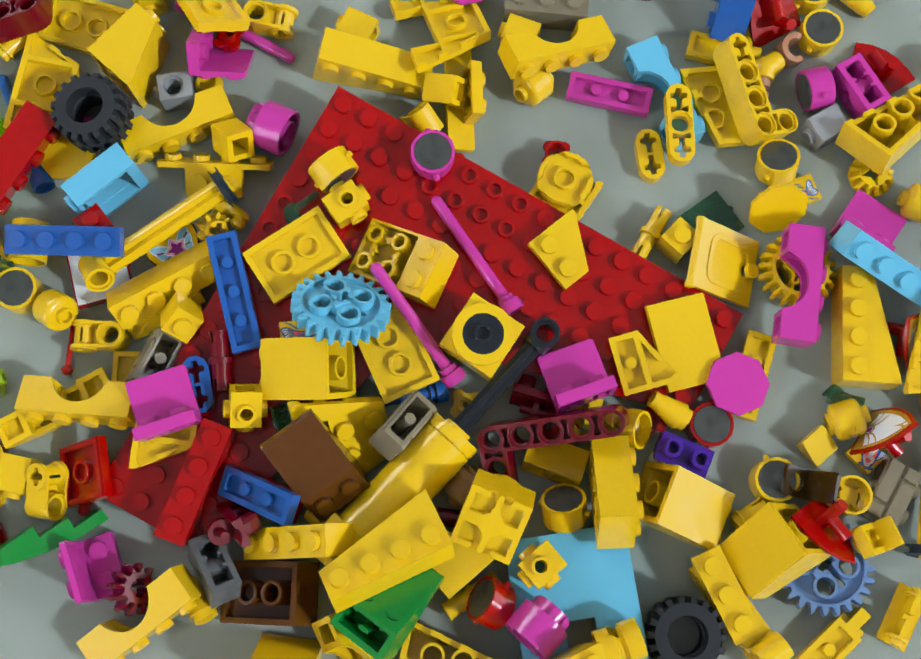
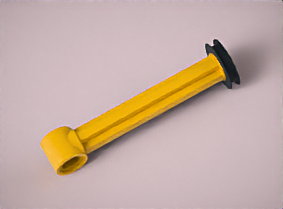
(101, 271)

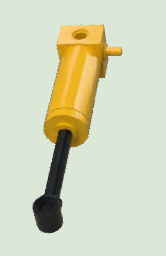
(436, 450)

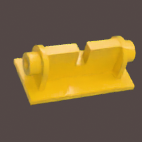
(900, 617)

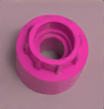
(273, 126)
(539, 626)

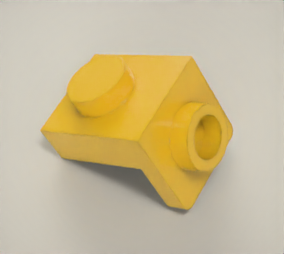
(876, 537)

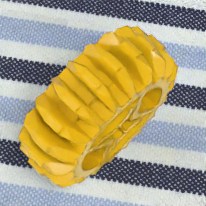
(772, 265)

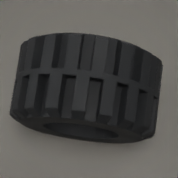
(78, 98)
(698, 610)

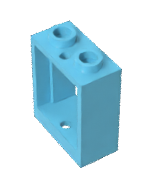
(106, 181)

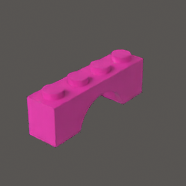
(804, 251)

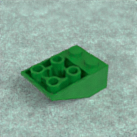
(387, 618)

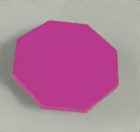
(737, 383)

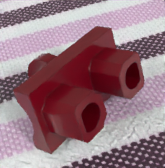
(531, 400)
(236, 524)

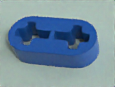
(205, 383)

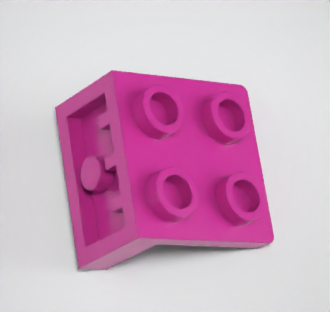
(213, 62)
(872, 218)
(575, 376)
(163, 403)
(90, 566)

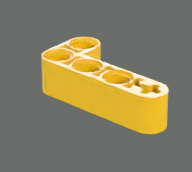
(747, 94)
(763, 646)

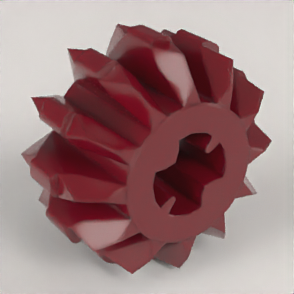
(125, 597)

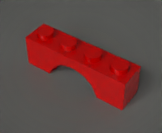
(193, 482)

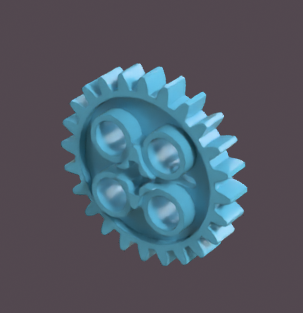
(340, 308)

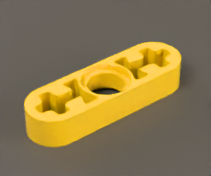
(672, 135)

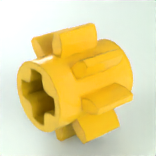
(212, 224)

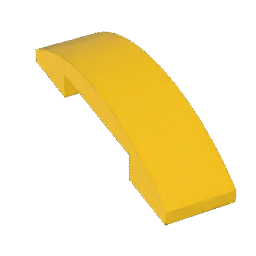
(16, 430)

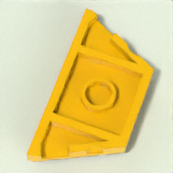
(39, 76)

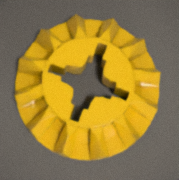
(866, 184)

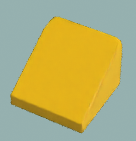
(817, 445)

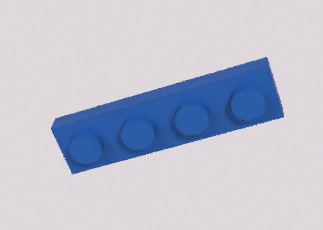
(64, 240)
(234, 292)

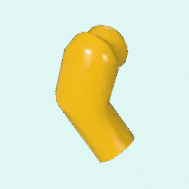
(238, 215)

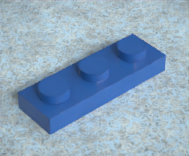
(259, 495)

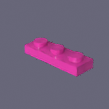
(609, 94)

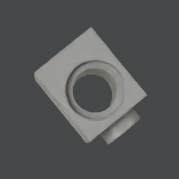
(176, 80)
(823, 127)

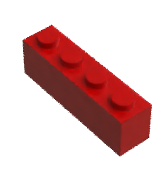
(23, 149)

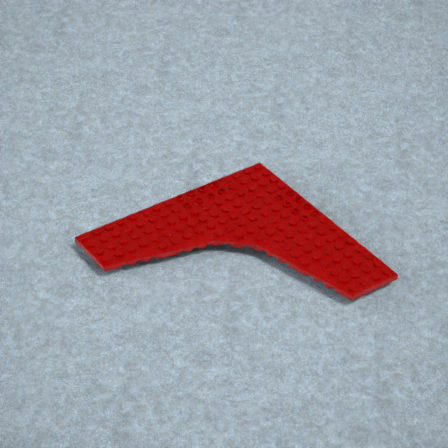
(500, 225)

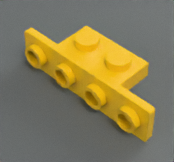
(461, 120)
(198, 166)

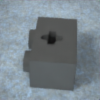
(214, 571)

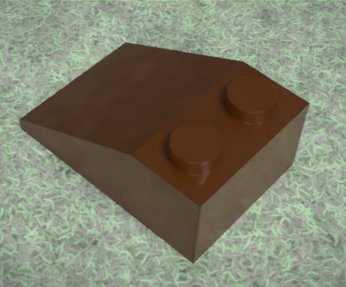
(315, 465)
(274, 594)

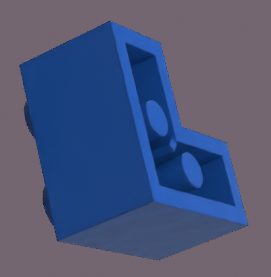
(729, 18)

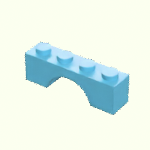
(650, 64)
(878, 260)

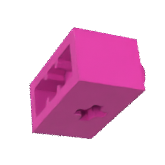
(858, 86)

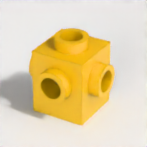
(347, 213)
(245, 407)
(552, 563)

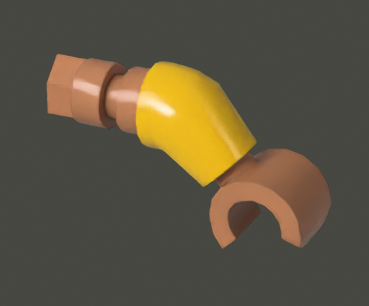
(778, 59)

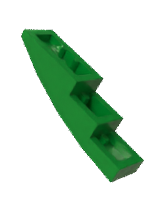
(32, 543)

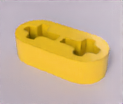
(655, 155)

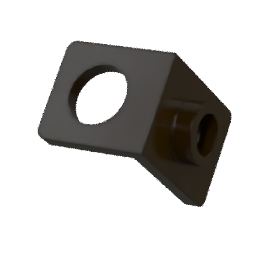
(814, 485)

